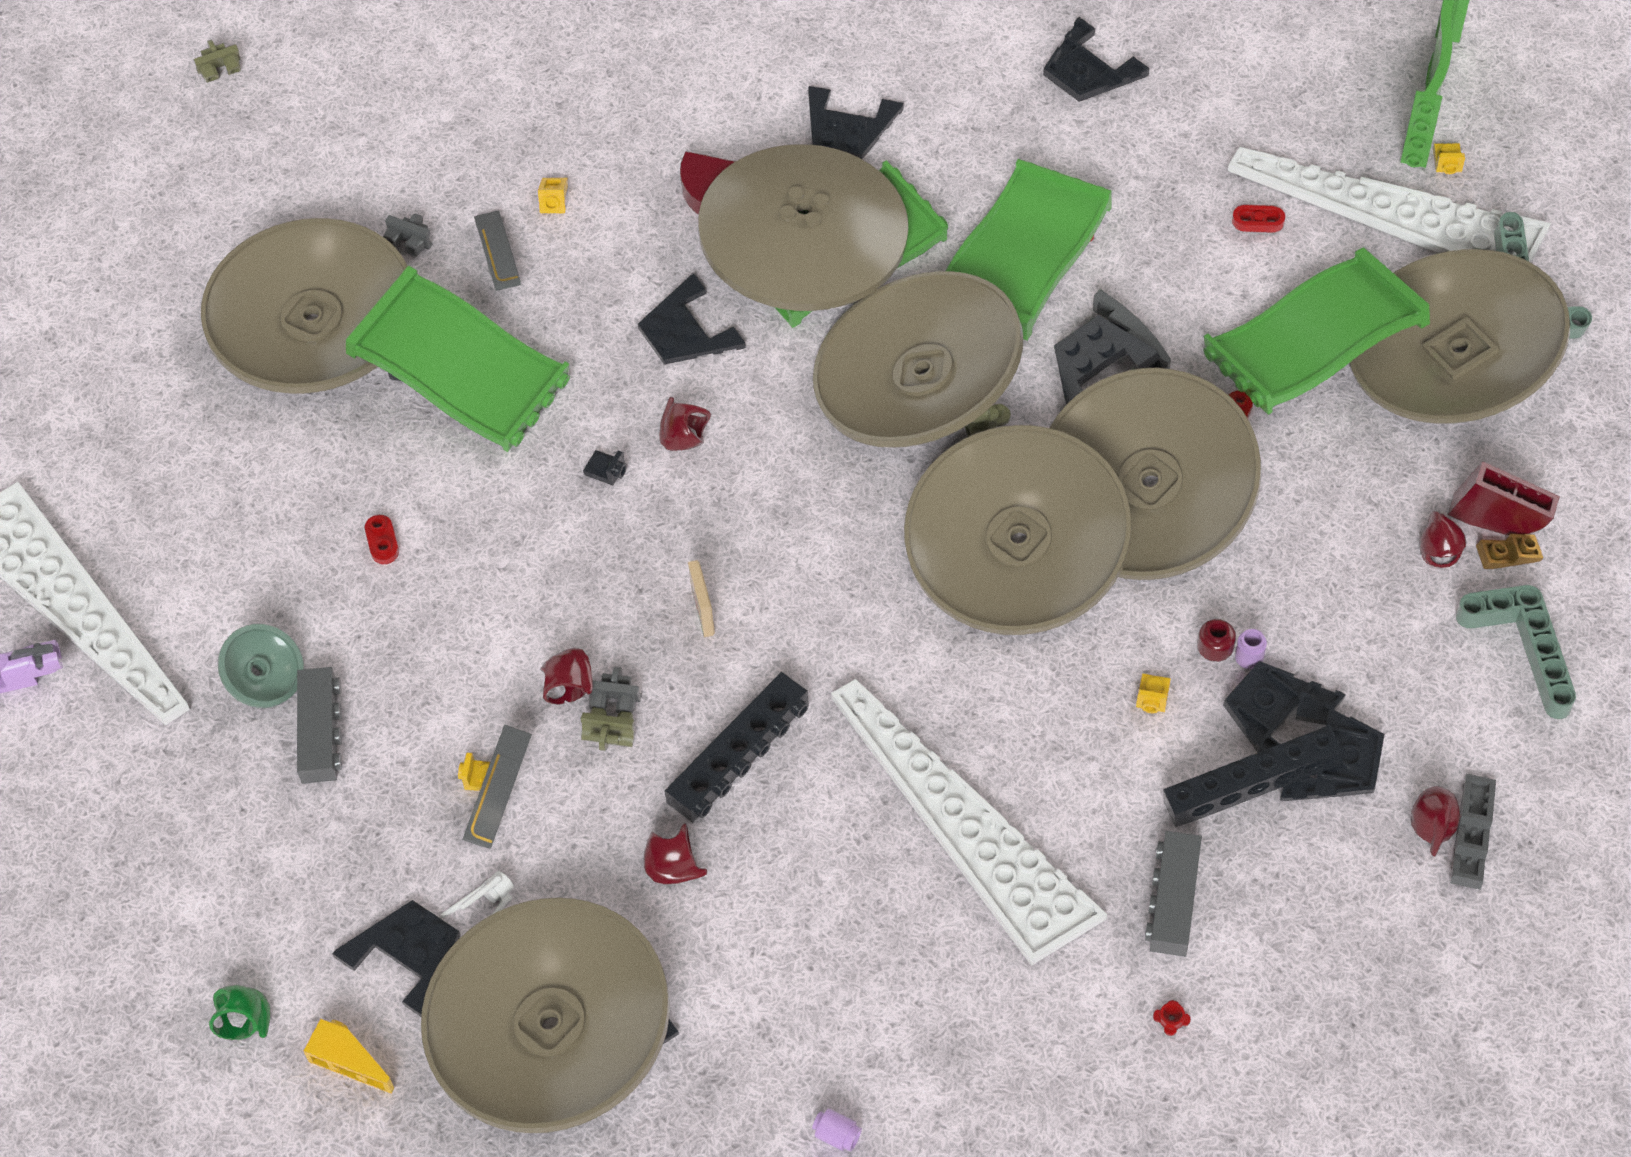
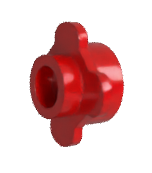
(1174, 1009)

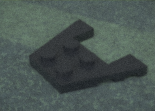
(1082, 72)
(848, 131)
(676, 333)
(1094, 349)
(1267, 699)
(1360, 755)
(410, 938)

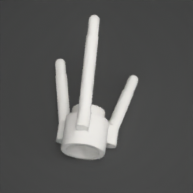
(494, 889)

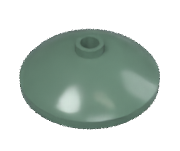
(269, 652)

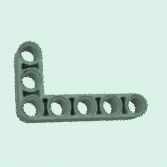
(1516, 241)
(1533, 639)

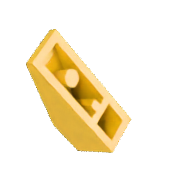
(339, 1051)

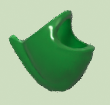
(243, 1001)

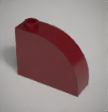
(697, 175)
(1502, 502)

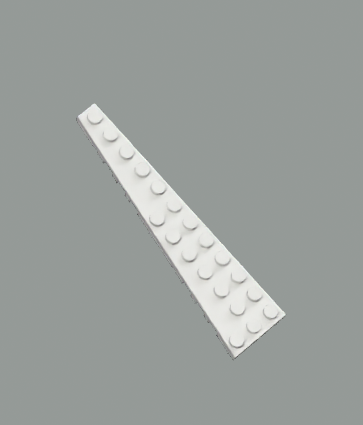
(1394, 209)
(59, 588)
(1010, 876)

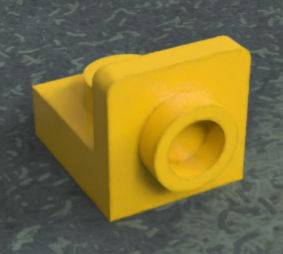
(1448, 158)
(552, 195)
(1153, 693)
(472, 772)

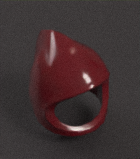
(676, 425)
(1441, 539)
(567, 669)
(1435, 816)
(671, 859)

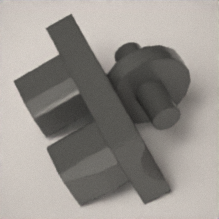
(409, 230)
(615, 687)

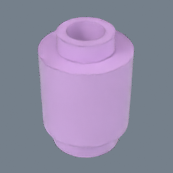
(1250, 648)
(836, 1130)

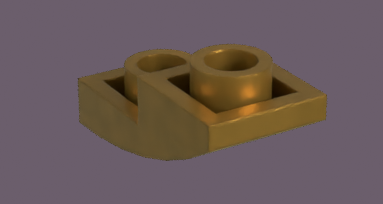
(1513, 551)

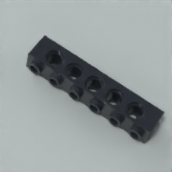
(780, 693)
(1253, 776)

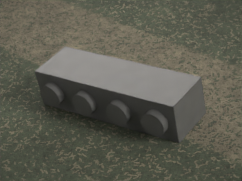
(318, 725)
(1175, 893)

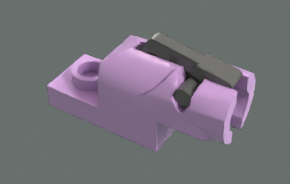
(23, 666)

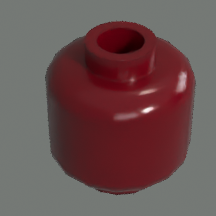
(1216, 640)

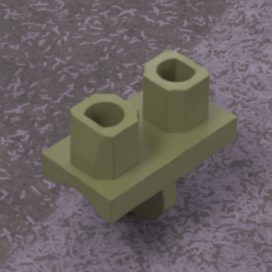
(217, 57)
(994, 417)
(607, 729)

